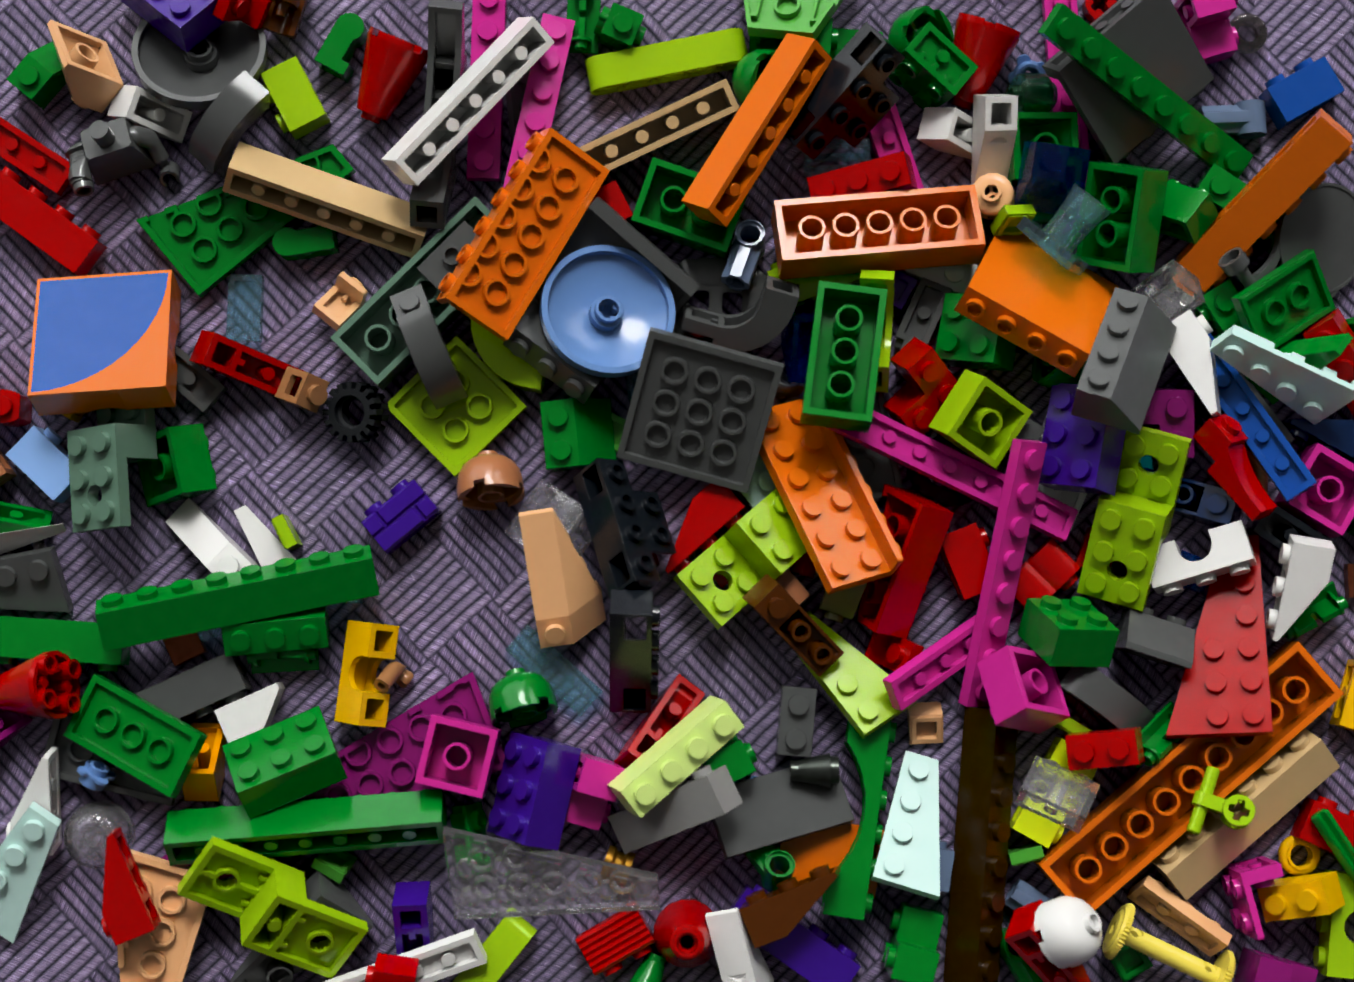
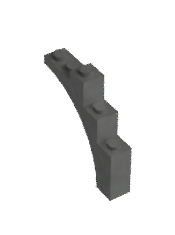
(445, 65)

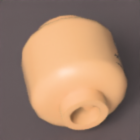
(986, 187)

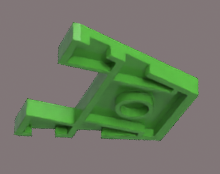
(781, 17)

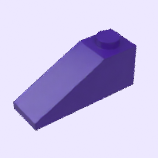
(412, 915)

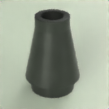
(817, 770)

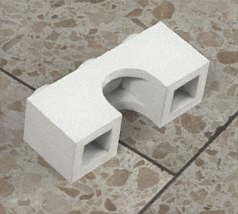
(1229, 553)

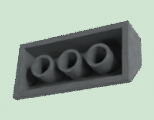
(1124, 362)

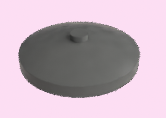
(200, 75)

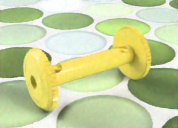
(1122, 932)

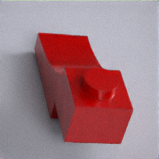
(1232, 469)

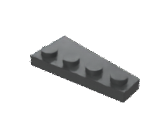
(33, 582)

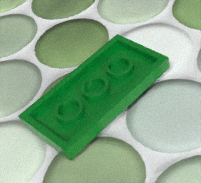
(135, 735)

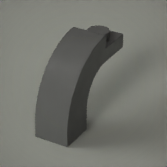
(227, 121)
(752, 327)
(427, 347)
(1104, 697)

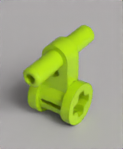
(1205, 801)

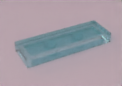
(565, 678)

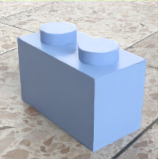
(43, 461)

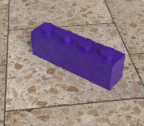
(809, 951)

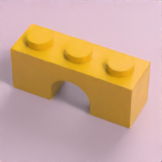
(363, 652)

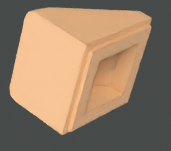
(925, 723)

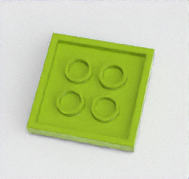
(463, 427)

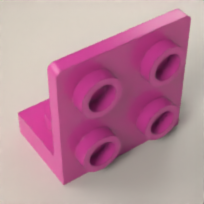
(1237, 882)

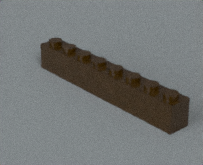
(980, 849)

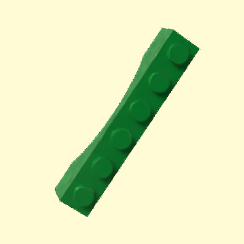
(849, 891)

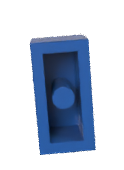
(1301, 92)

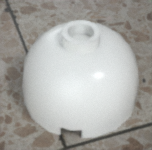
(1068, 931)

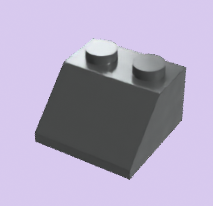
(1156, 638)

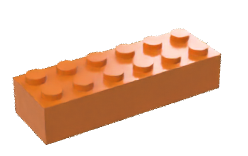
(877, 231)

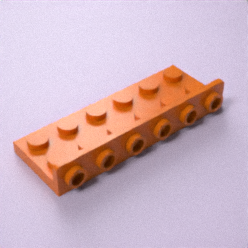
(523, 233)
(828, 501)

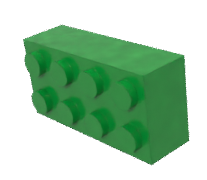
(843, 356)

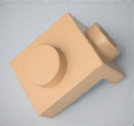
(341, 301)

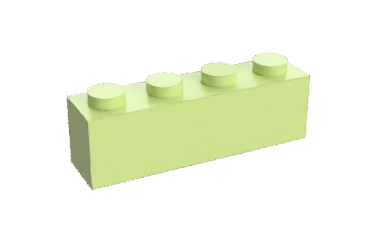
(676, 756)

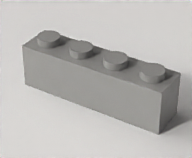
(688, 805)

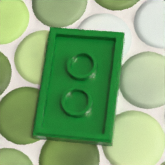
(1285, 300)

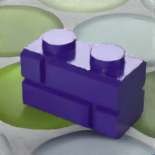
(400, 515)

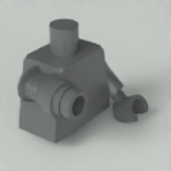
(115, 151)

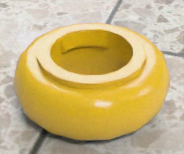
(1284, 856)

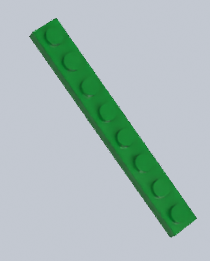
(1143, 90)

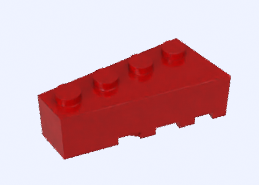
(919, 529)

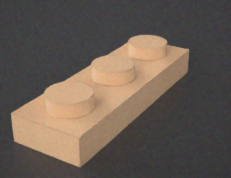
(1179, 916)

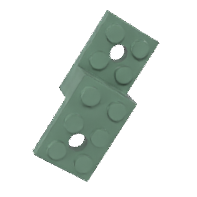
(101, 461)

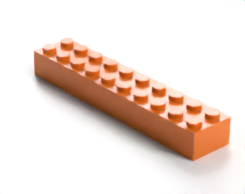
(1156, 801)

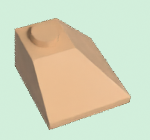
(86, 67)

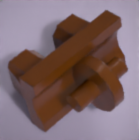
(285, 17)

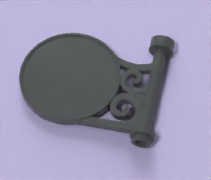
(1319, 223)

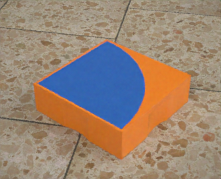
(104, 342)

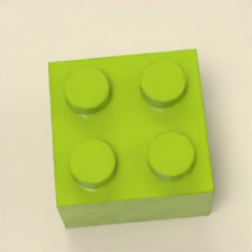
(980, 418)

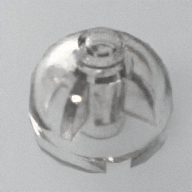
(88, 830)

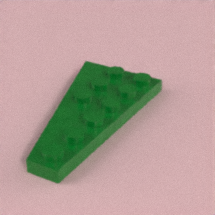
(222, 231)

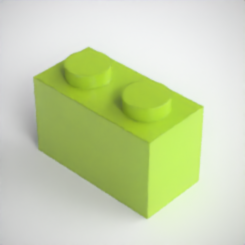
(295, 98)

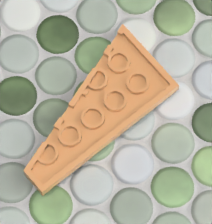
(167, 950)

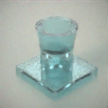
(1067, 228)

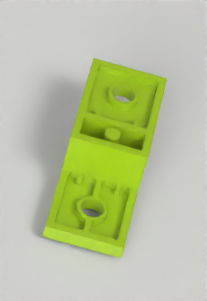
(1135, 519)
(754, 546)
(272, 908)

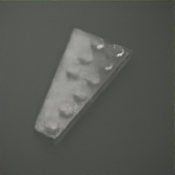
(514, 880)

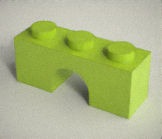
(1335, 951)

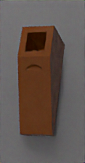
(793, 624)
(778, 912)

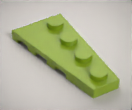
(856, 686)

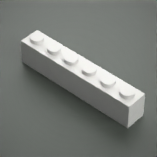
(468, 101)

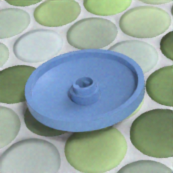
(602, 308)

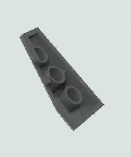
(321, 889)

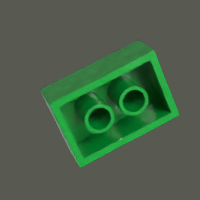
(666, 216)
(1131, 233)
(284, 762)

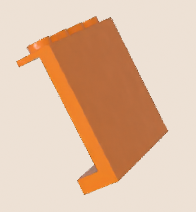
(1037, 302)

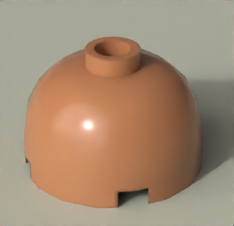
(489, 480)

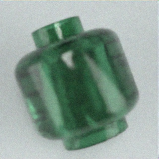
(1034, 92)

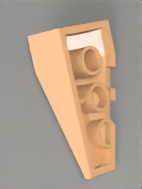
(562, 589)

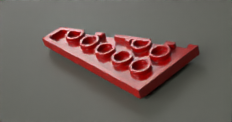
(1229, 676)

